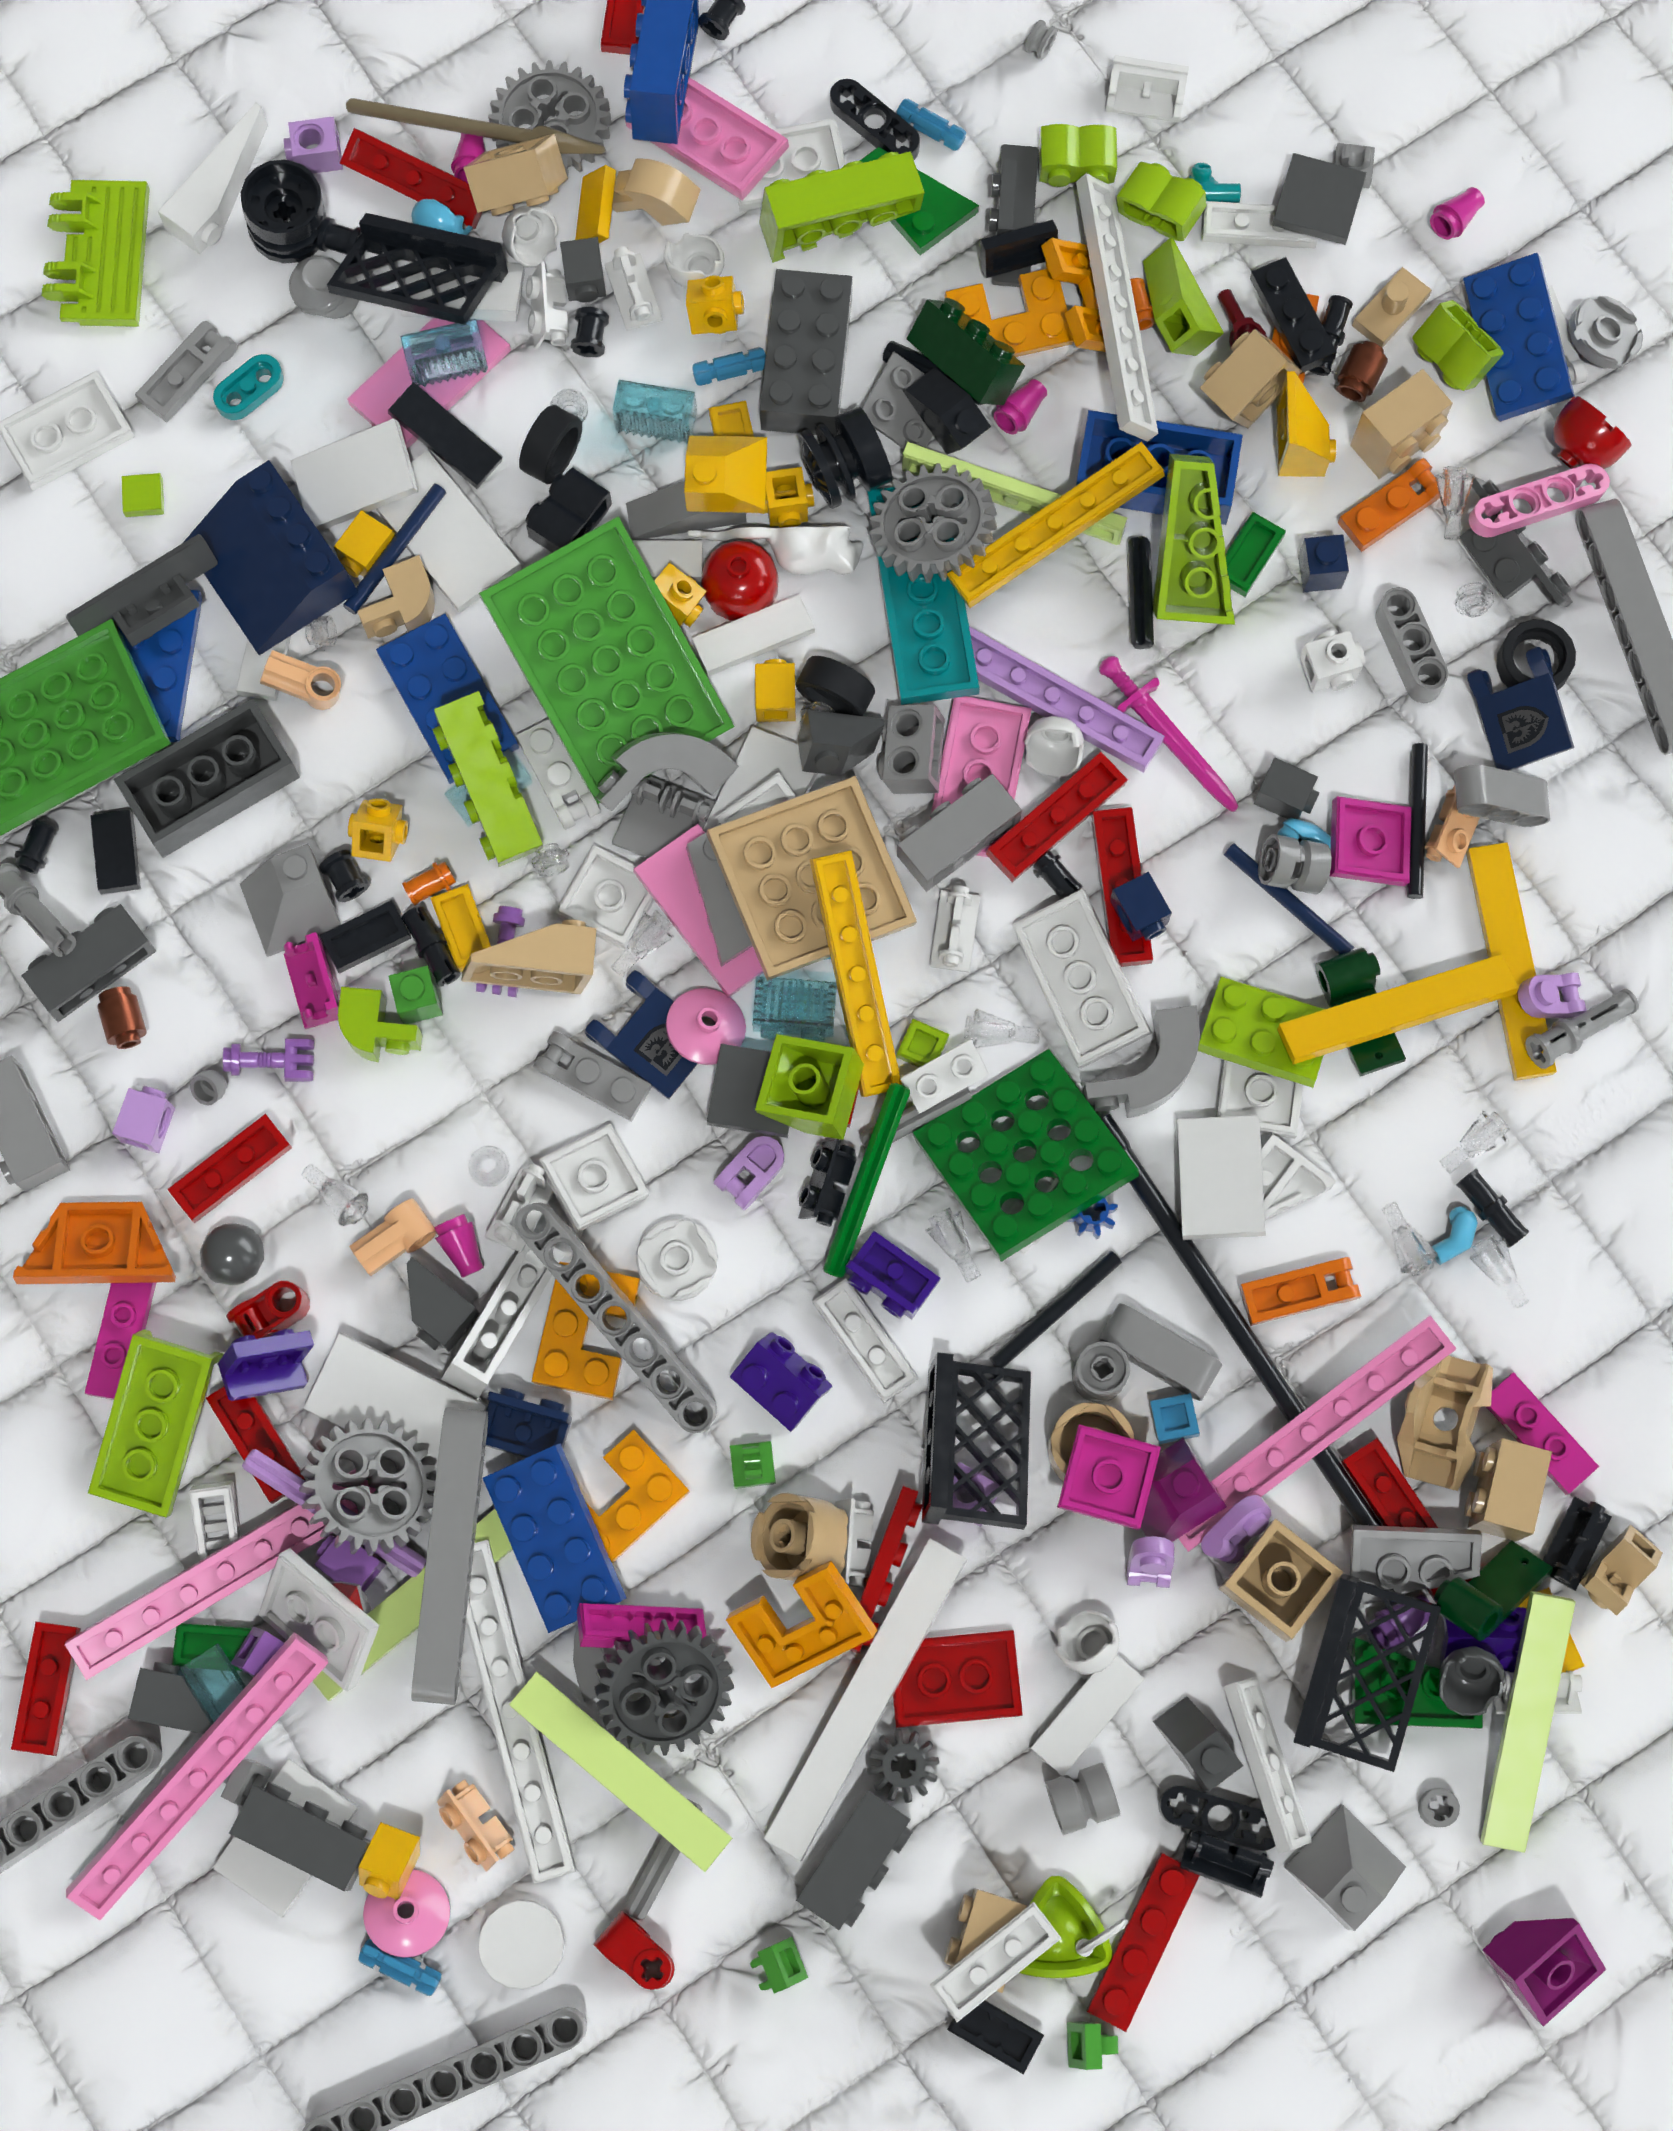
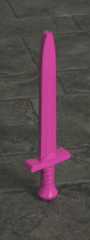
(1155, 718)

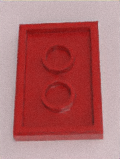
(960, 1681)

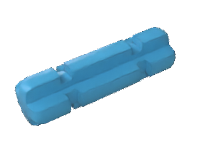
(932, 124)
(729, 366)
(401, 1969)

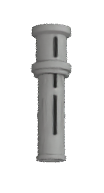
(23, 900)
(1568, 1034)

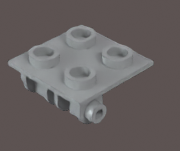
(891, 409)
(659, 816)

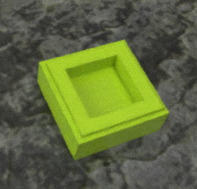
(142, 495)
(922, 1044)

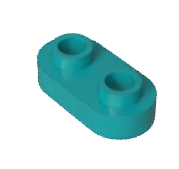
(245, 385)

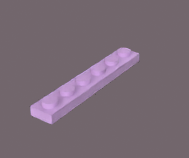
(1054, 696)

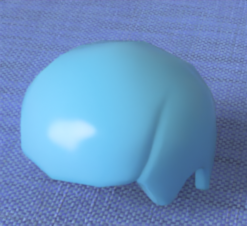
(436, 215)

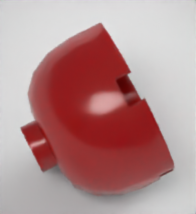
(1587, 436)
(739, 579)

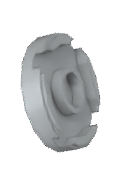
(1605, 332)

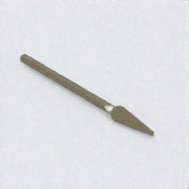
(567, 143)

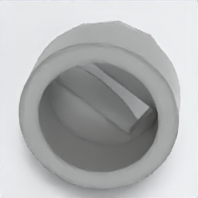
(208, 1087)

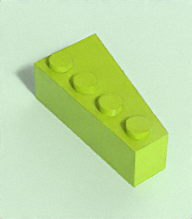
(838, 202)
(1191, 559)
(487, 780)

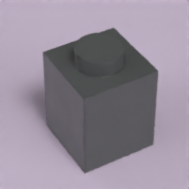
(583, 269)
(1287, 790)

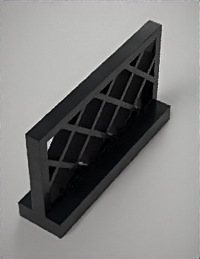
(427, 249)
(941, 1448)
(1330, 1663)

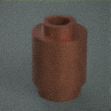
(1361, 371)
(121, 1017)

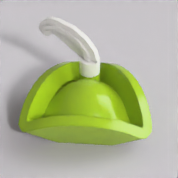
(1084, 1940)

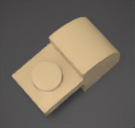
(656, 189)
(411, 600)
(1621, 1570)

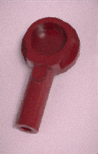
(1236, 317)

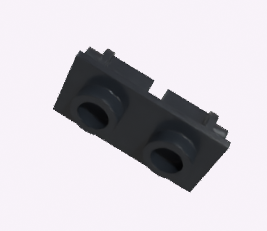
(819, 1196)
(1576, 1541)
(1226, 1863)

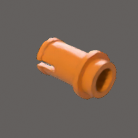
(1142, 304)
(429, 883)

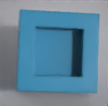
(1174, 1418)

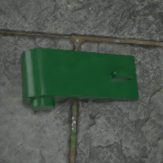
(1352, 978)
(1491, 1597)

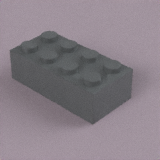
(806, 351)
(207, 778)

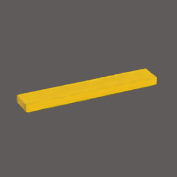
(1057, 524)
(1507, 935)
(855, 970)
(1397, 1009)

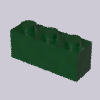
(966, 351)

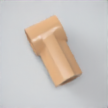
(297, 677)
(403, 1231)

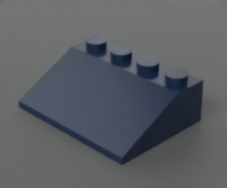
(270, 560)

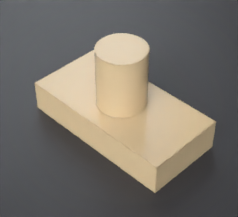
(1391, 307)

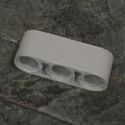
(1415, 628)
(1502, 796)
(1161, 1352)

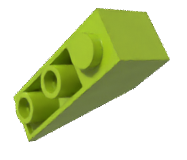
(1178, 302)

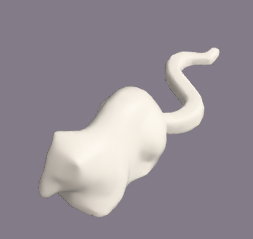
(800, 548)

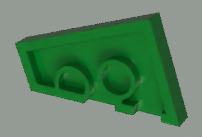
(939, 214)
(1428, 1706)

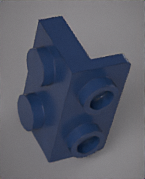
(524, 1426)

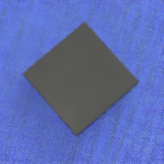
(1319, 198)
(737, 1090)

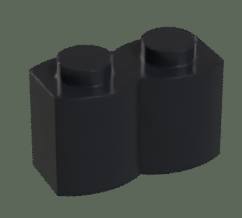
(569, 512)

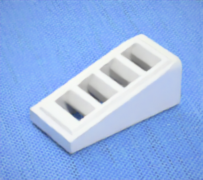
(211, 1490)

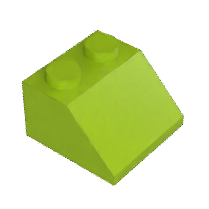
(810, 1085)

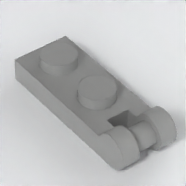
(185, 371)
(594, 1077)

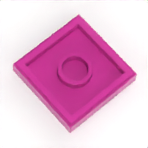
(1370, 841)
(1109, 1477)

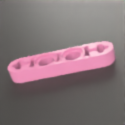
(1536, 495)

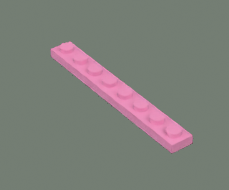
(1328, 1419)
(196, 1588)
(196, 1776)

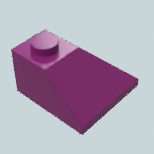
(1179, 1495)
(1544, 1963)

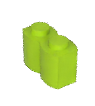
(1073, 151)
(1162, 200)
(1457, 346)

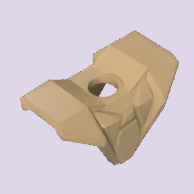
(1436, 1454)

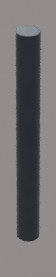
(1418, 819)
(1055, 1310)

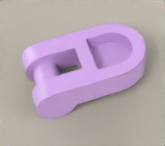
(1541, 997)
(762, 1159)
(1236, 1528)
(1150, 1561)

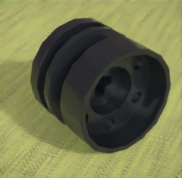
(279, 193)
(847, 456)

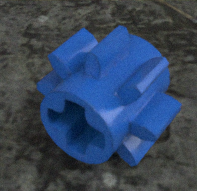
(1085, 1221)

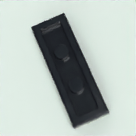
(445, 435)

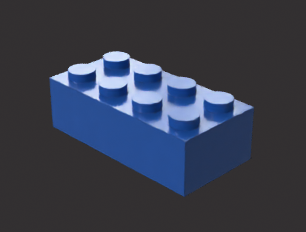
(661, 68)
(1106, 442)

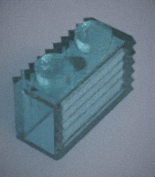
(444, 353)
(654, 411)
(794, 1008)

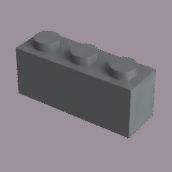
(99, 959)
(301, 1835)
(855, 1861)

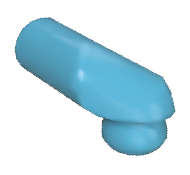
(1305, 831)
(1461, 1237)

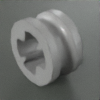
(1041, 39)
(1449, 1800)

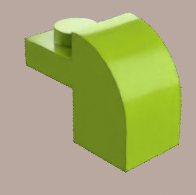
(363, 1025)

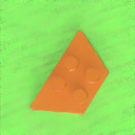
(97, 1246)

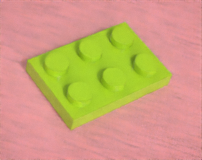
(1245, 1032)

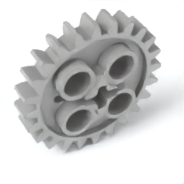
(521, 106)
(933, 523)
(365, 1450)

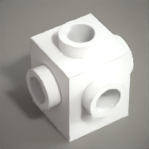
(1332, 661)

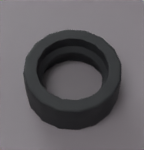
(550, 444)
(1536, 630)
(835, 685)

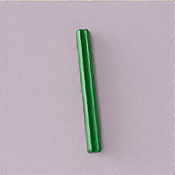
(866, 1180)

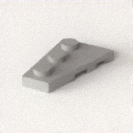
(720, 907)
(1412, 1557)

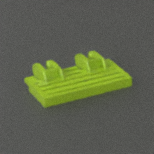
(105, 258)

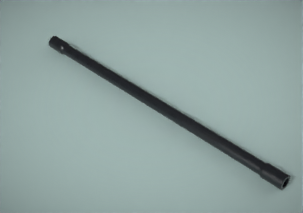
(1240, 1330)

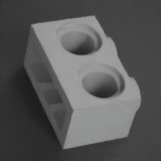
(921, 748)

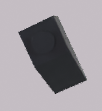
(946, 410)

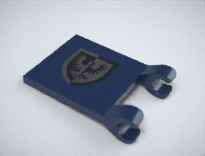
(1525, 719)
(644, 1040)

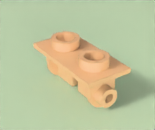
(1452, 837)
(480, 1839)

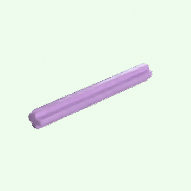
(289, 1484)

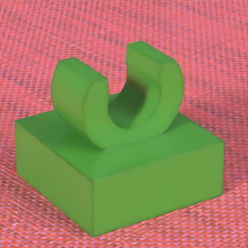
(752, 1464)
(781, 1965)
(1088, 2045)

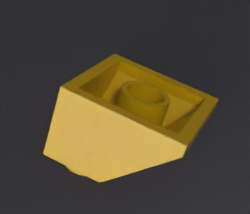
(1302, 432)
(725, 474)

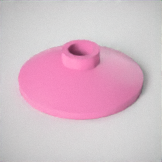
(694, 1038)
(415, 1934)

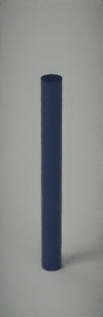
(395, 548)
(1290, 902)

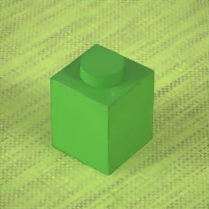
(415, 995)

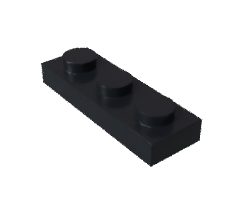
(1293, 315)

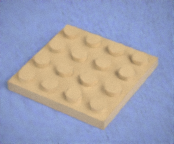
(773, 879)

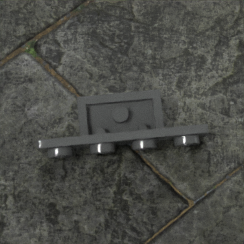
(1015, 198)
(1511, 558)
(149, 596)

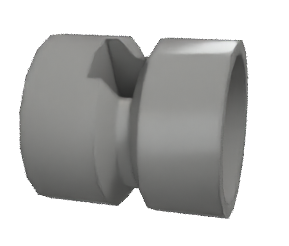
(1294, 863)
(1101, 1372)
(1082, 1798)

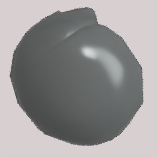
(231, 1254)
(1470, 1680)

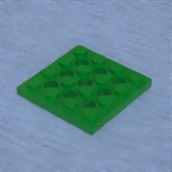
(1041, 1210)

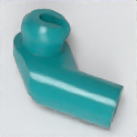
(1215, 191)

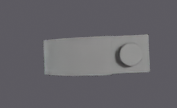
(665, 750)
(1176, 1049)

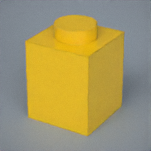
(362, 544)
(775, 691)
(388, 1862)

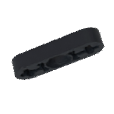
(871, 105)
(1185, 1819)

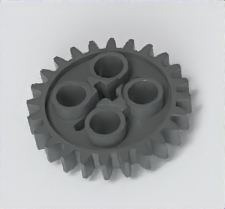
(644, 1718)

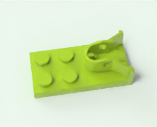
(152, 1424)

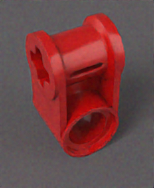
(265, 1311)
(628, 1949)

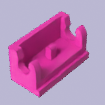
(312, 981)

